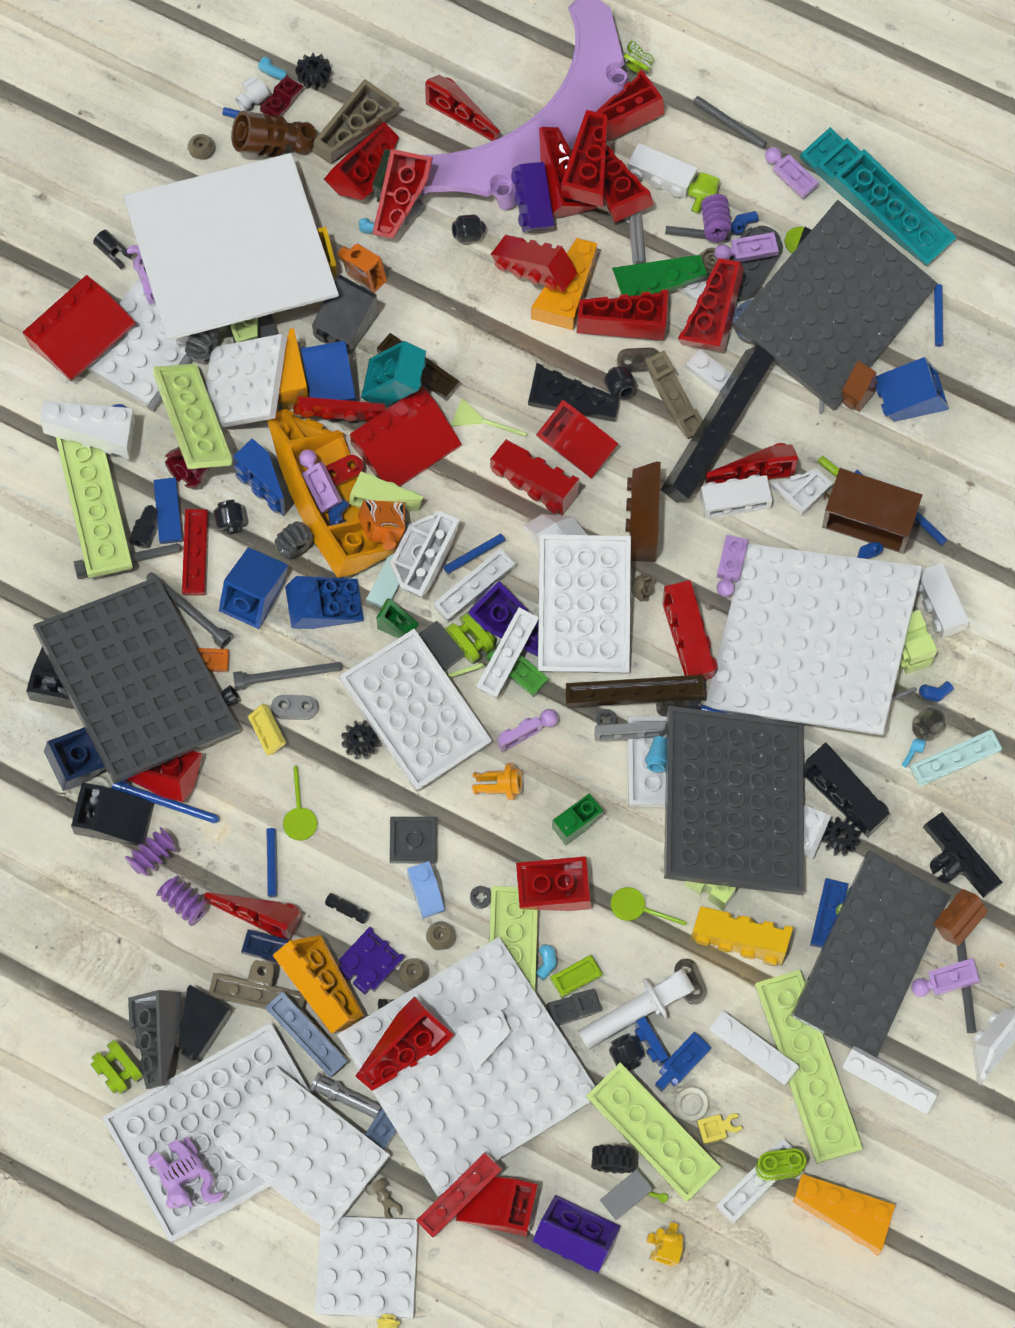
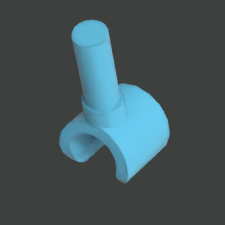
(918, 746)

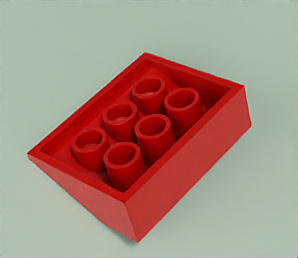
(78, 328)
(405, 439)

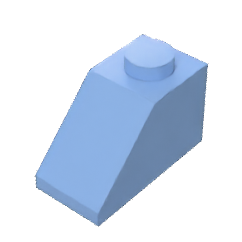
(425, 889)

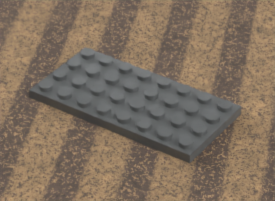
(870, 955)

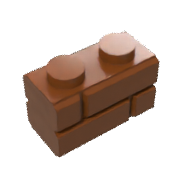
(960, 917)

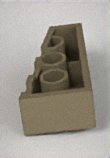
(355, 121)

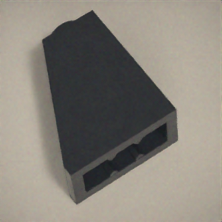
(201, 1023)

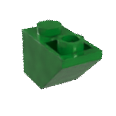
(576, 819)

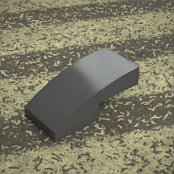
(574, 1007)

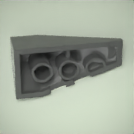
(156, 1026)

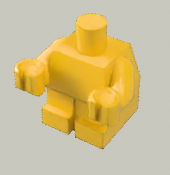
(668, 1245)

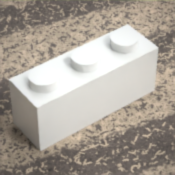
(662, 170)
(735, 496)
(941, 601)

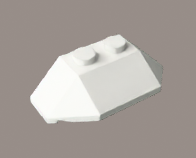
(553, 526)
(423, 552)
(993, 1042)

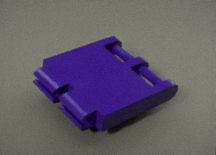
(369, 962)

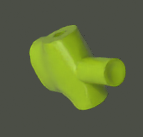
(703, 187)

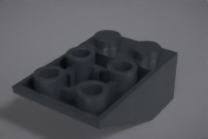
(45, 685)
(110, 815)

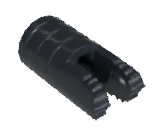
(110, 247)
(143, 528)

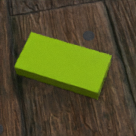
(576, 976)

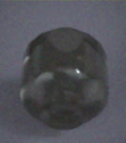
(928, 724)

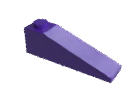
(495, 611)

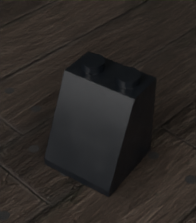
(347, 315)

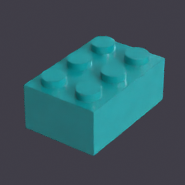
(394, 374)

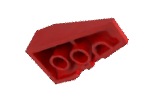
(555, 155)
(357, 170)
(774, 461)
(171, 779)
(266, 915)

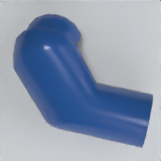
(741, 221)
(335, 514)
(935, 693)

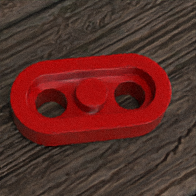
(343, 472)

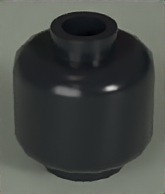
(468, 228)
(620, 382)
(229, 516)
(626, 1051)

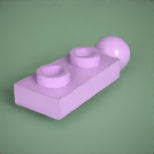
(791, 172)
(749, 248)
(319, 482)
(730, 564)
(526, 729)
(947, 979)

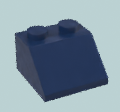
(73, 758)

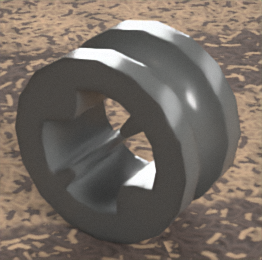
(606, 712)
(474, 893)

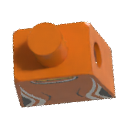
(363, 267)
(383, 521)

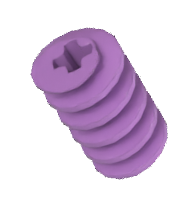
(716, 217)
(151, 852)
(182, 900)

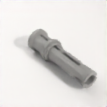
(335, 1092)

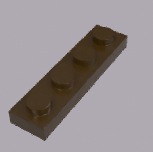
(432, 375)

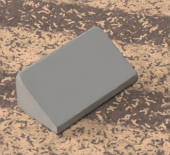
(626, 1194)

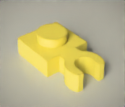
(714, 1129)

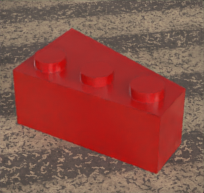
(632, 107)

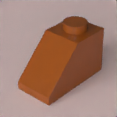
(859, 387)

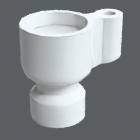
(255, 93)

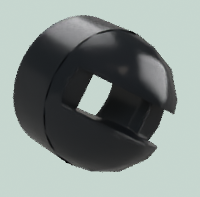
(230, 695)

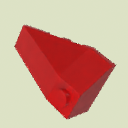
(453, 102)
(402, 184)
(407, 1039)

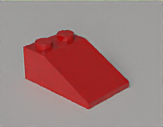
(554, 884)

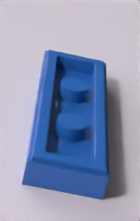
(167, 510)
(832, 895)

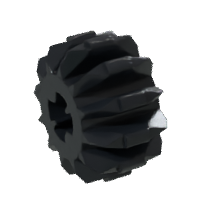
(313, 70)
(354, 745)
(841, 844)

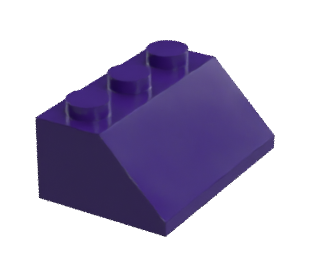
(576, 1234)

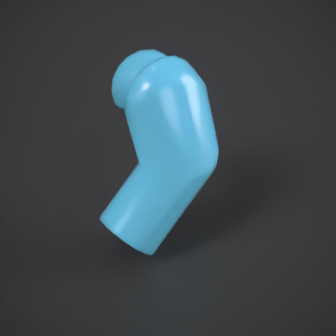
(265, 65)
(365, 226)
(549, 961)

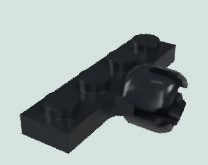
(959, 857)

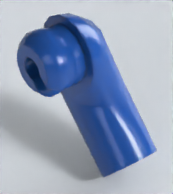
(870, 550)

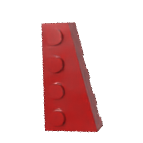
(535, 262)
(713, 313)
(535, 477)
(688, 630)

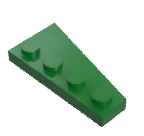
(659, 275)

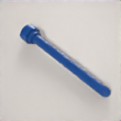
(125, 787)

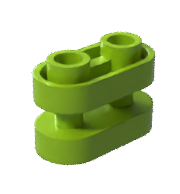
(483, 639)
(102, 1065)
(780, 1164)

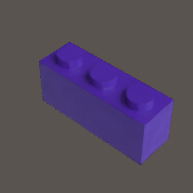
(532, 197)

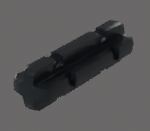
(346, 908)

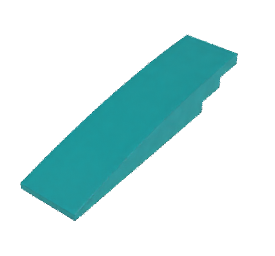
(877, 195)

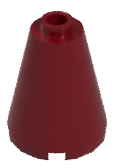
(177, 467)

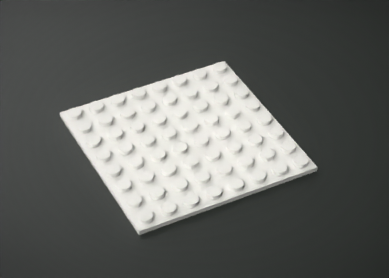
(230, 246)
(814, 638)
(446, 1107)

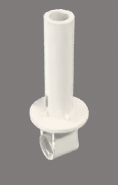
(653, 999)

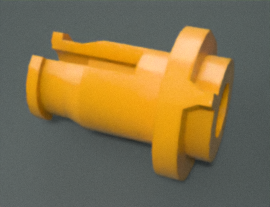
(508, 781)

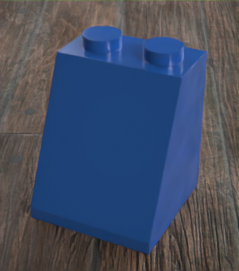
(328, 371)
(911, 391)
(252, 587)

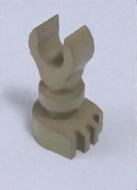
(383, 1196)

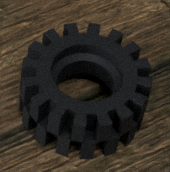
(613, 1159)

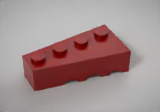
(586, 167)
(623, 190)
(625, 316)

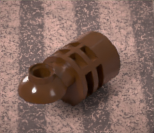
(270, 134)

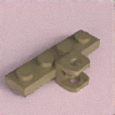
(255, 992)

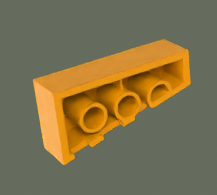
(562, 308)
(320, 981)
(847, 1211)

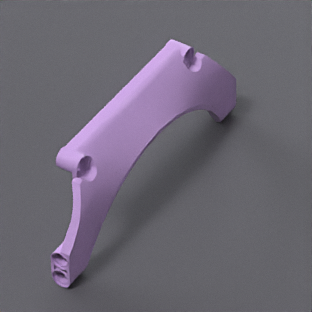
(588, 85)

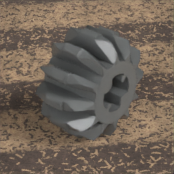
(201, 345)
(294, 539)

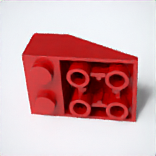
(577, 439)
(502, 1206)

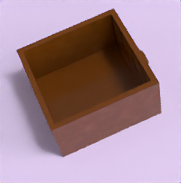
(871, 510)

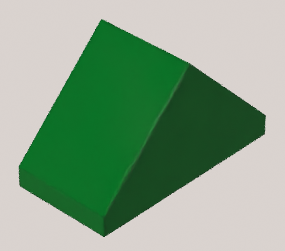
(394, 620)

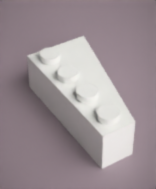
(91, 425)

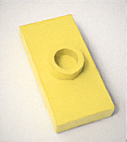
(266, 729)

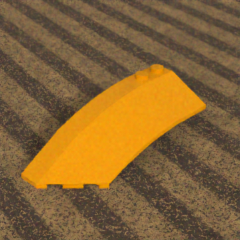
(341, 544)

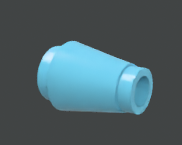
(657, 755)

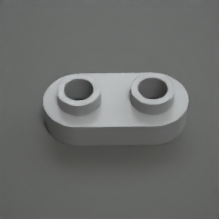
(294, 708)

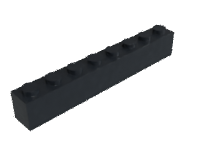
(717, 424)

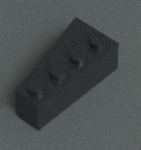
(845, 790)

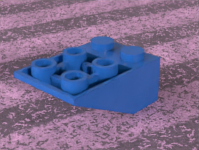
(256, 469)
(323, 602)

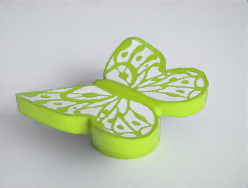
(637, 58)

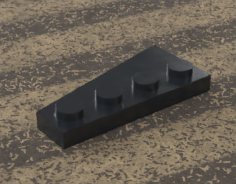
(552, 387)

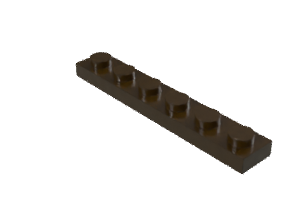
(634, 691)

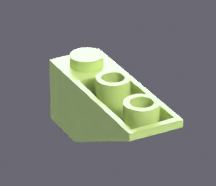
(372, 488)

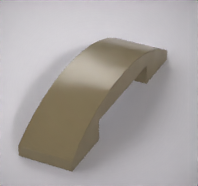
(672, 394)

